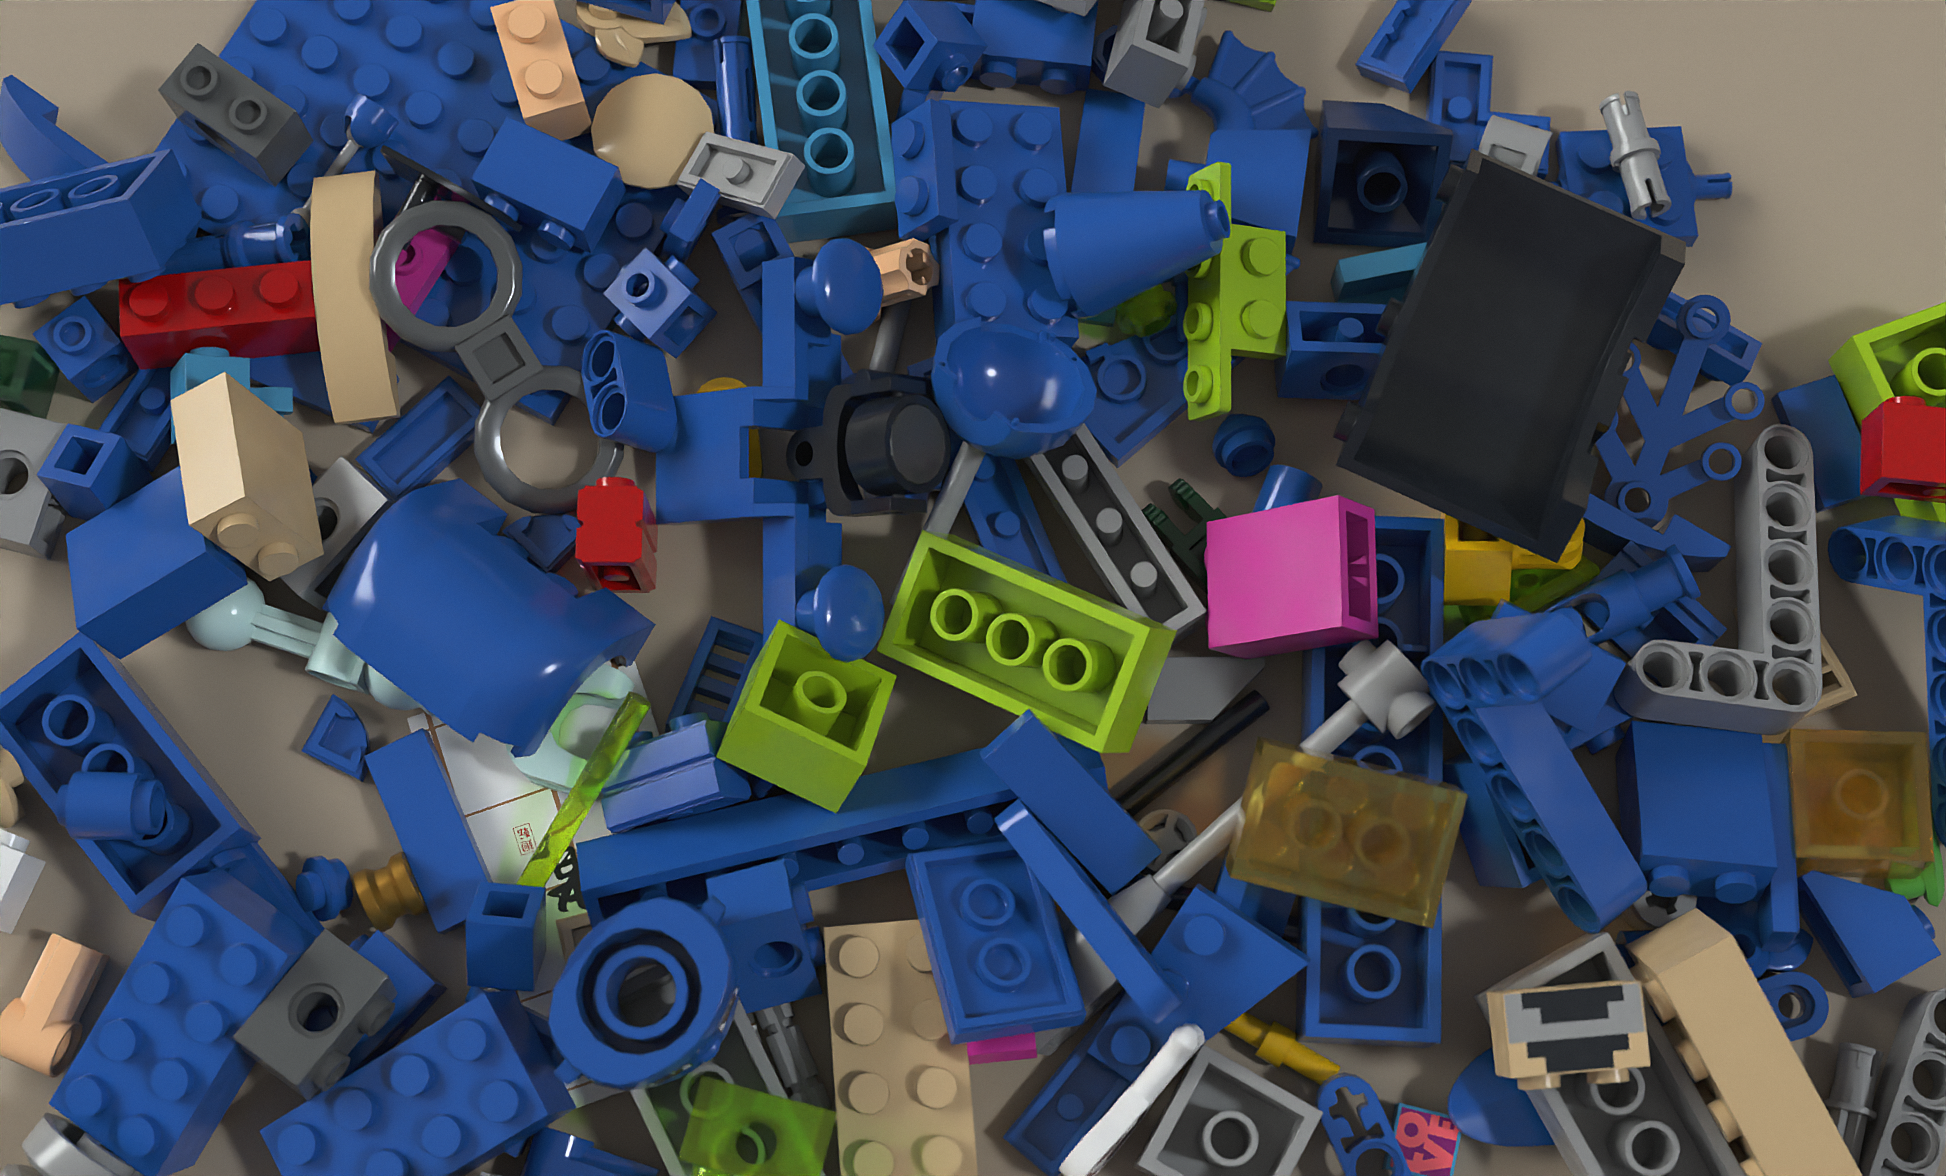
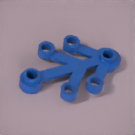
(1666, 425)

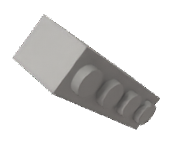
(1116, 534)

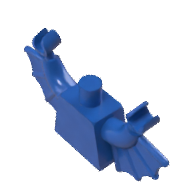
(1261, 134)

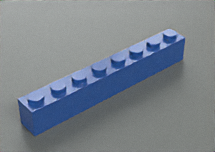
(874, 830)

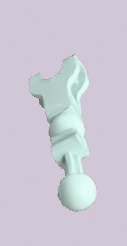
(247, 618)

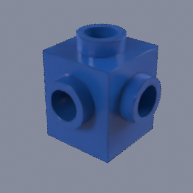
(659, 302)

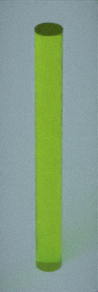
(585, 790)

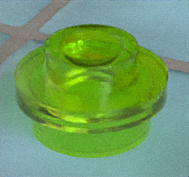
(1146, 312)

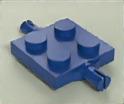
(1588, 173)

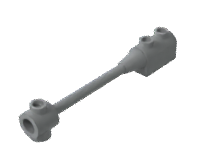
(1380, 689)

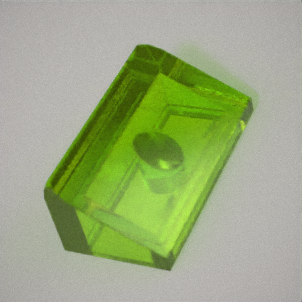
(1535, 588)

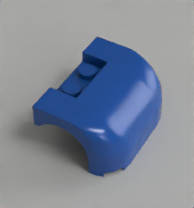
(473, 620)

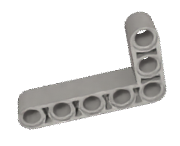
(1762, 606)
(1899, 1102)

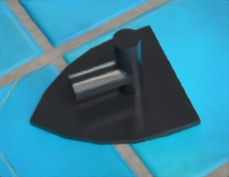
(429, 185)

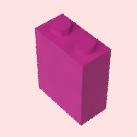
(1292, 578)

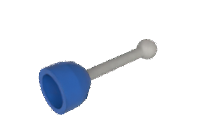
(366, 127)

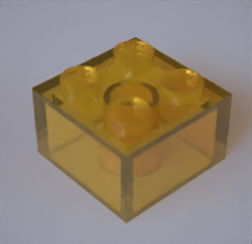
(1860, 802)

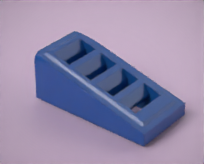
(727, 636)

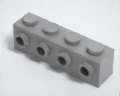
(1154, 48)

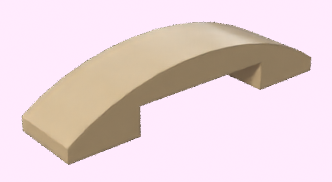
(349, 328)

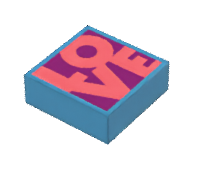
(1426, 1141)

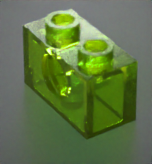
(726, 1110)

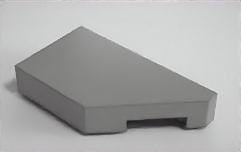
(1199, 688)

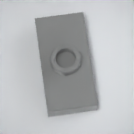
(746, 173)

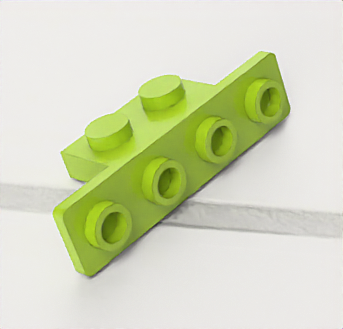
(1232, 303)

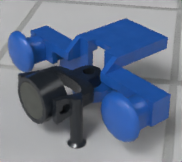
(838, 442)

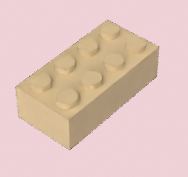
(1737, 1051)
(895, 1073)

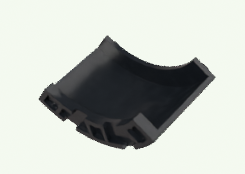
(1508, 354)

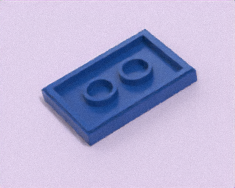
(993, 943)

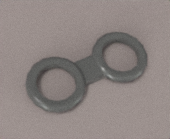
(488, 347)

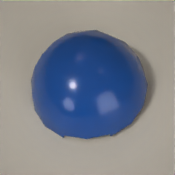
(1010, 388)

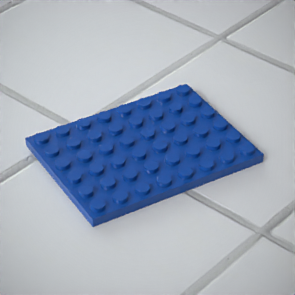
(450, 90)

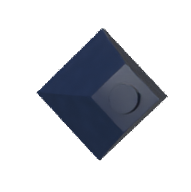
(1377, 175)

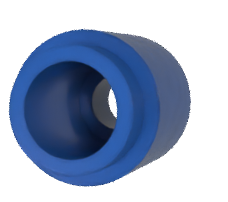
(111, 806)

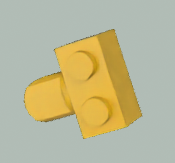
(1481, 564)

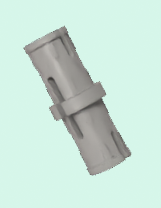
(1635, 155)

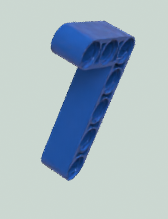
(1911, 559)
(1492, 695)

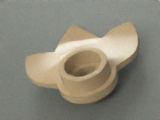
(623, 36)

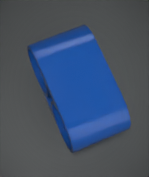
(628, 391)

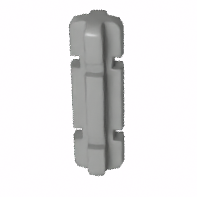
(793, 1056)

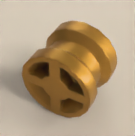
(389, 892)

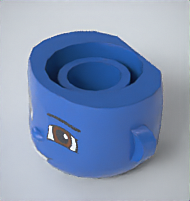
(587, 1008)

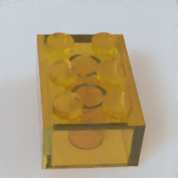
(1345, 831)

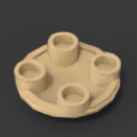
(650, 129)

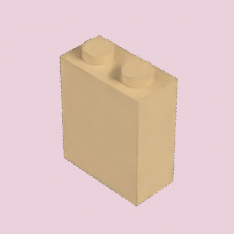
(246, 477)

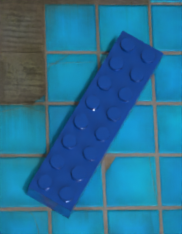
(1367, 972)

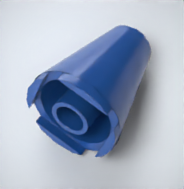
(1128, 242)

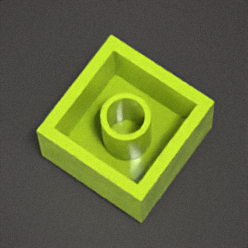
(806, 718)

